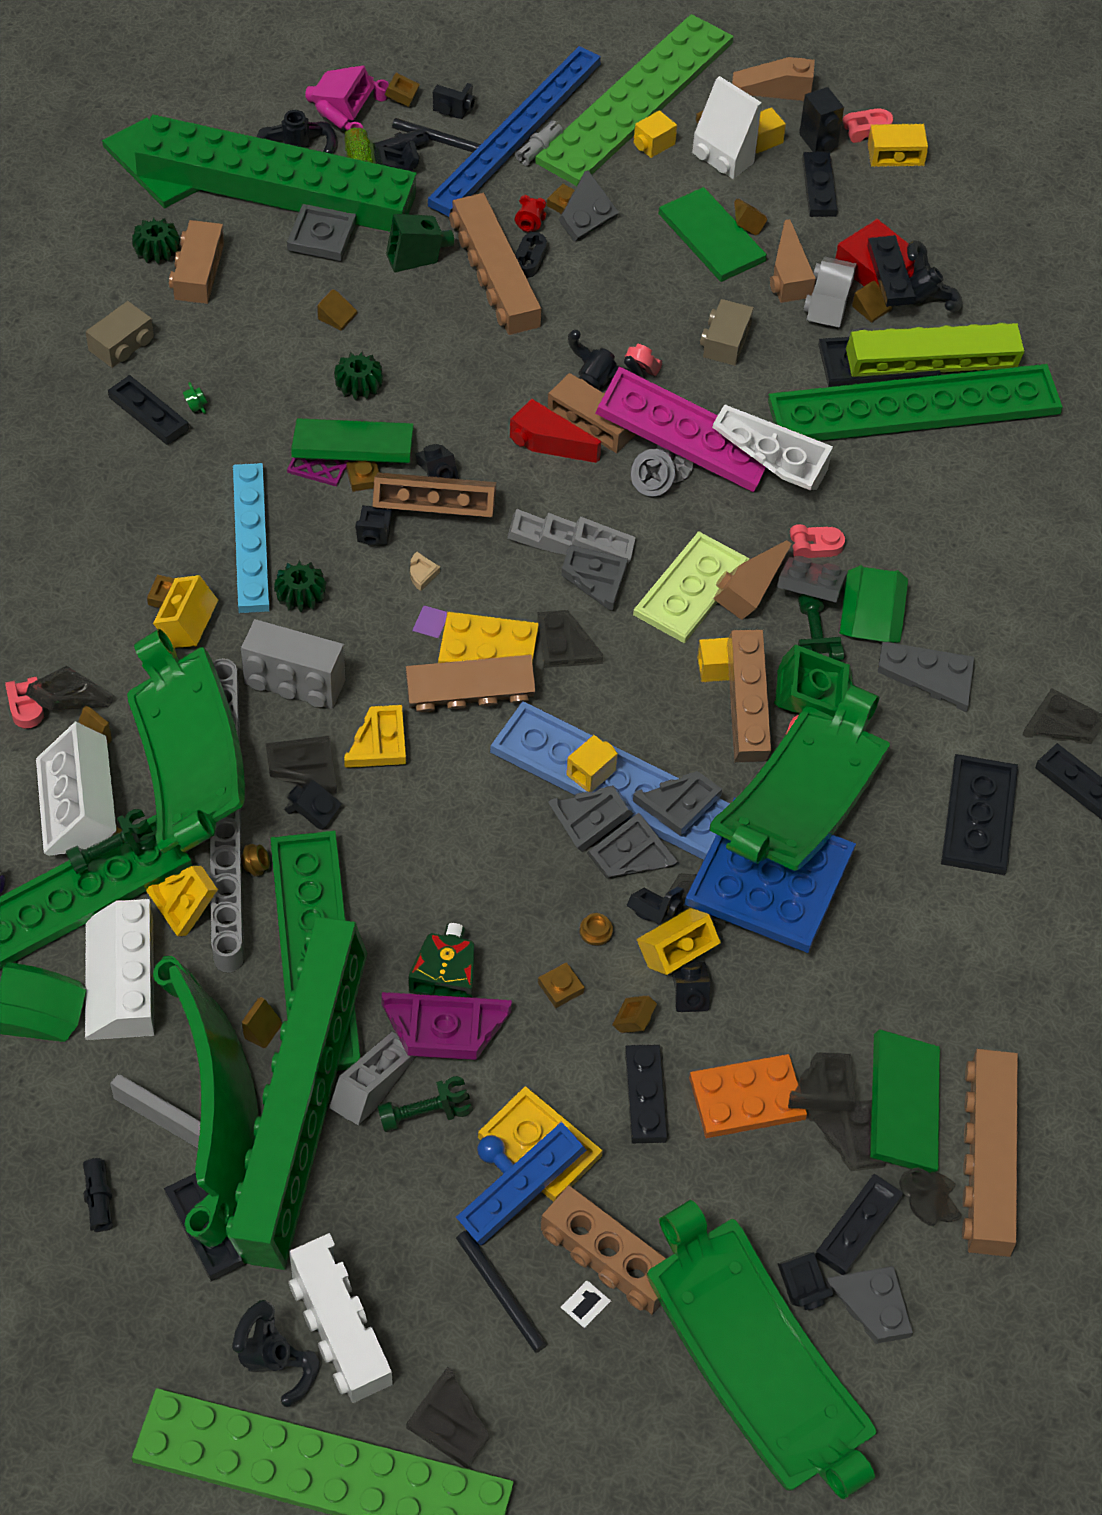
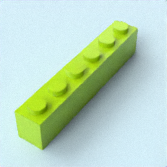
(934, 349)

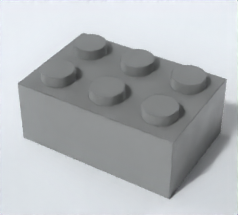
(293, 664)

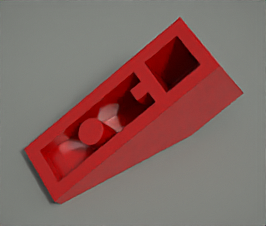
(551, 434)

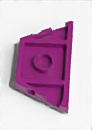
(444, 1023)

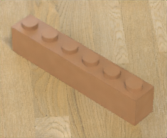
(495, 264)
(992, 1153)

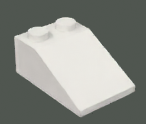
(728, 129)

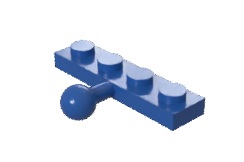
(519, 1181)

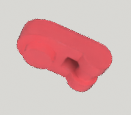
(854, 121)
(644, 358)
(827, 541)
(24, 710)

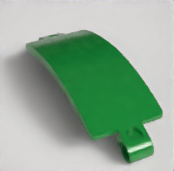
(186, 742)
(806, 785)
(226, 1103)
(759, 1355)

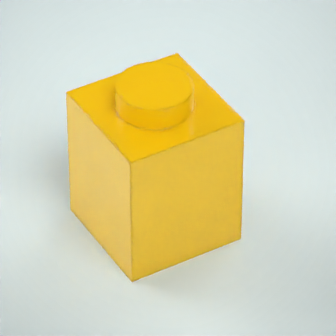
(770, 130)
(655, 134)
(713, 659)
(592, 763)

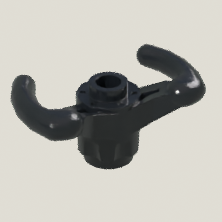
(298, 130)
(928, 281)
(599, 364)
(271, 1351)

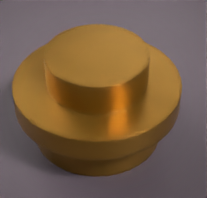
(255, 859)
(596, 929)

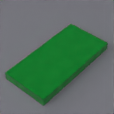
(123, 147)
(712, 234)
(352, 440)
(905, 1101)

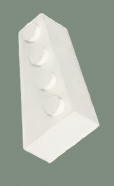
(338, 1320)

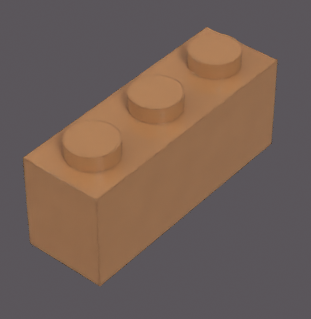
(197, 261)
(578, 403)

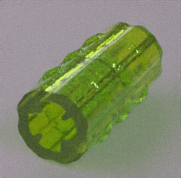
(357, 144)

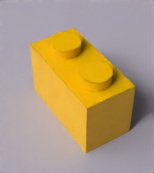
(897, 145)
(186, 611)
(678, 941)

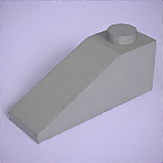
(370, 1079)

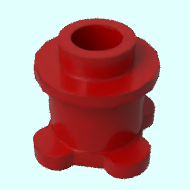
(530, 214)

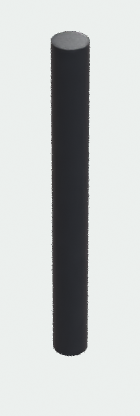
(436, 135)
(501, 1291)

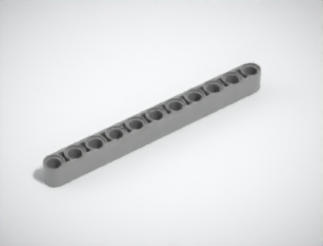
(227, 853)

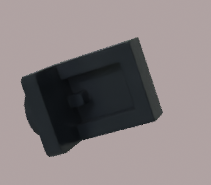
(453, 102)
(406, 159)
(437, 461)
(374, 525)
(313, 803)
(654, 907)
(691, 987)
(804, 1281)

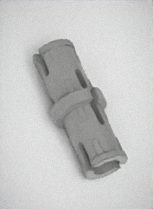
(538, 142)

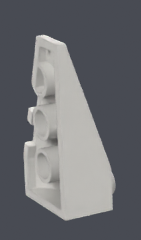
(777, 448)

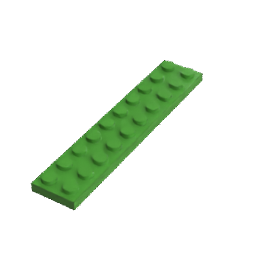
(638, 94)
(306, 1464)

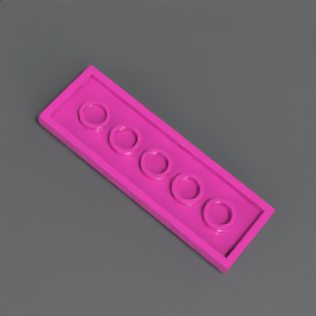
(676, 427)

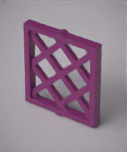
(317, 476)

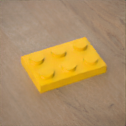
(485, 637)
(526, 1122)

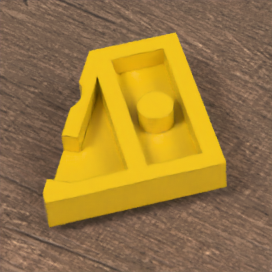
(379, 739)
(183, 898)

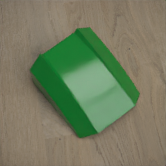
(874, 604)
(811, 681)
(39, 1003)

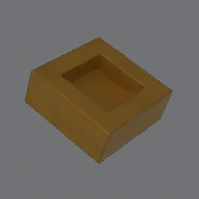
(402, 89)
(559, 198)
(361, 474)
(159, 590)
(561, 985)
(634, 1014)

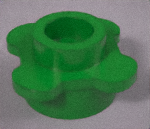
(195, 398)

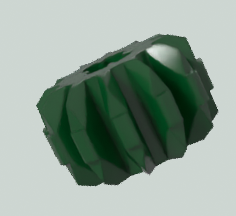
(155, 240)
(358, 375)
(300, 586)

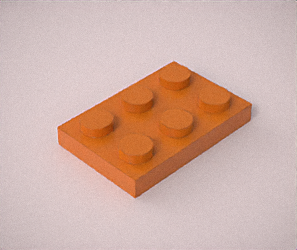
(745, 1095)

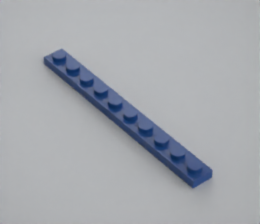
(515, 130)

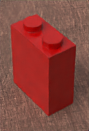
(855, 250)

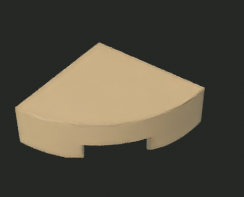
(422, 571)

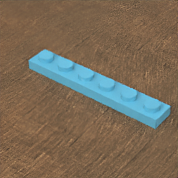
(250, 538)

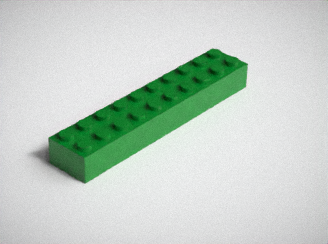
(272, 172)
(298, 1094)

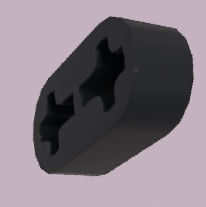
(534, 256)

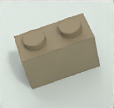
(727, 332)
(120, 334)

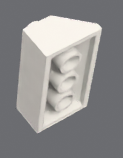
(75, 791)
(120, 971)

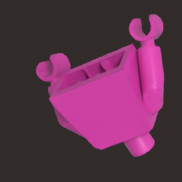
(343, 93)

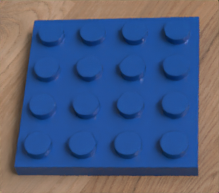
(769, 895)

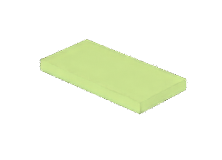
(687, 587)

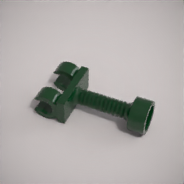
(811, 607)
(130, 834)
(446, 1100)

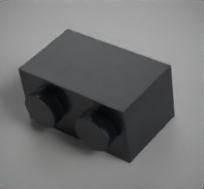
(821, 120)

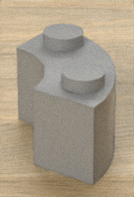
(830, 292)

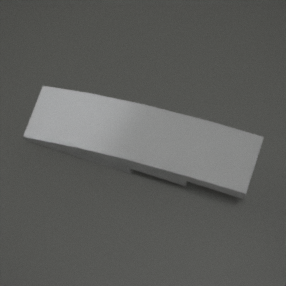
(557, 534)

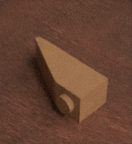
(777, 79)
(792, 272)
(747, 583)

